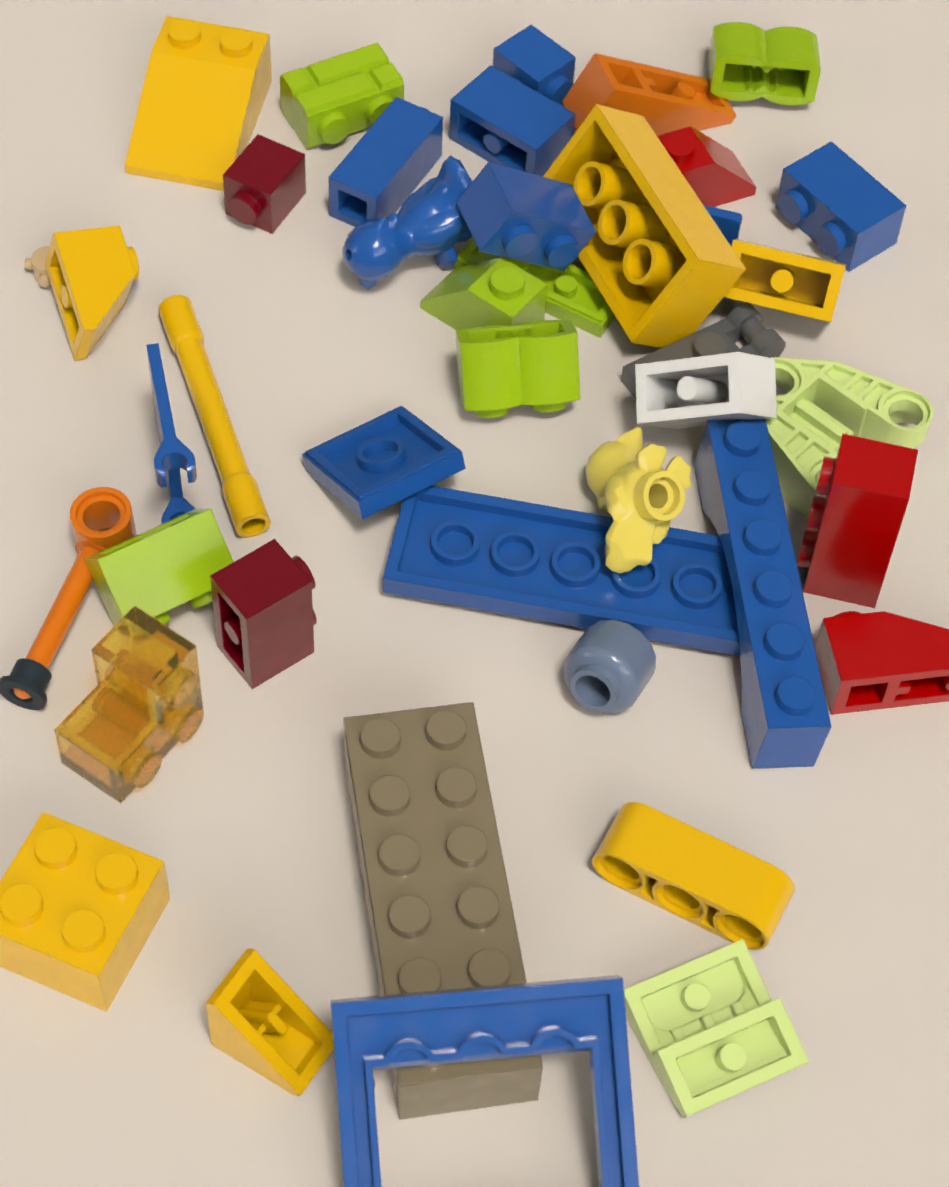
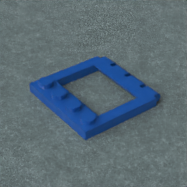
(485, 1026)

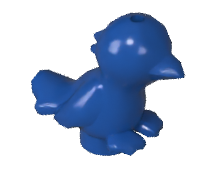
(424, 226)

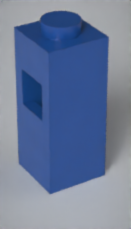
(386, 164)

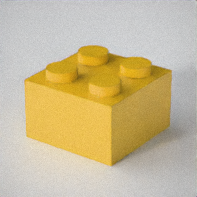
(78, 910)

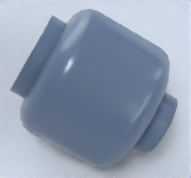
(609, 666)

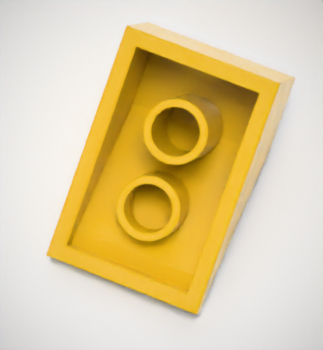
(198, 102)

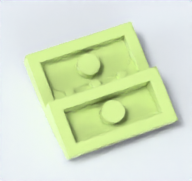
(712, 1029)

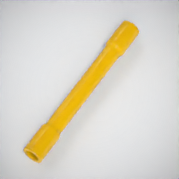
(238, 485)

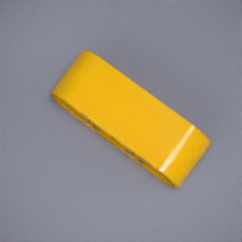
(693, 875)

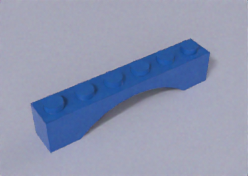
(780, 672)

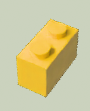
(787, 280)

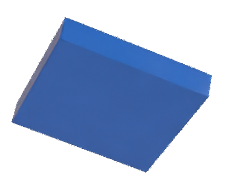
(383, 461)

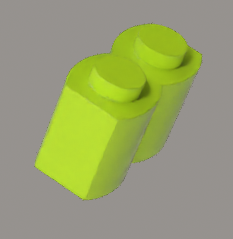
(767, 64)
(518, 366)

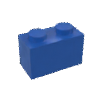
(509, 123)
(840, 206)
(525, 217)

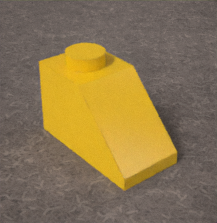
(90, 282)

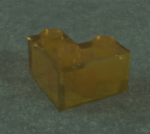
(138, 710)

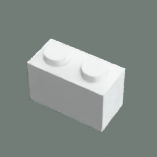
(704, 389)

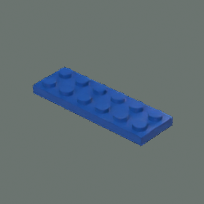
(553, 569)

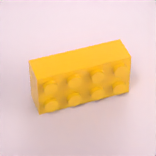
(654, 242)

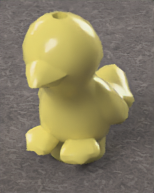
(636, 495)

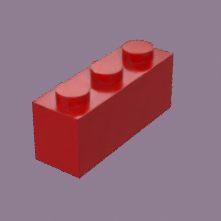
(856, 520)

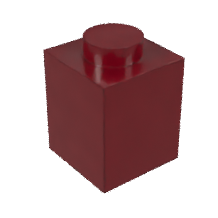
(264, 184)

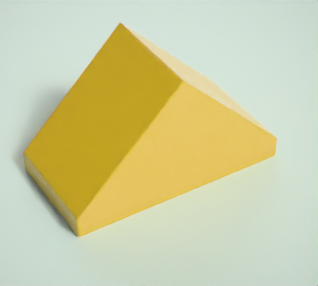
(267, 1025)

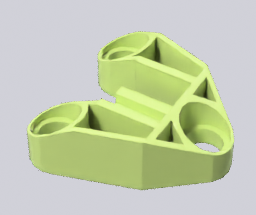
(829, 401)

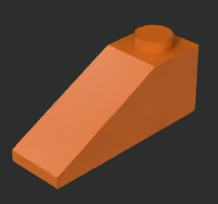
(662, 96)

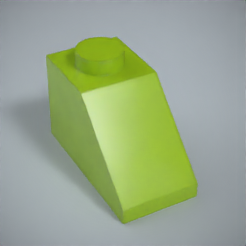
(487, 296)

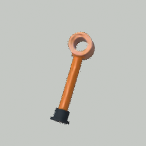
(89, 513)

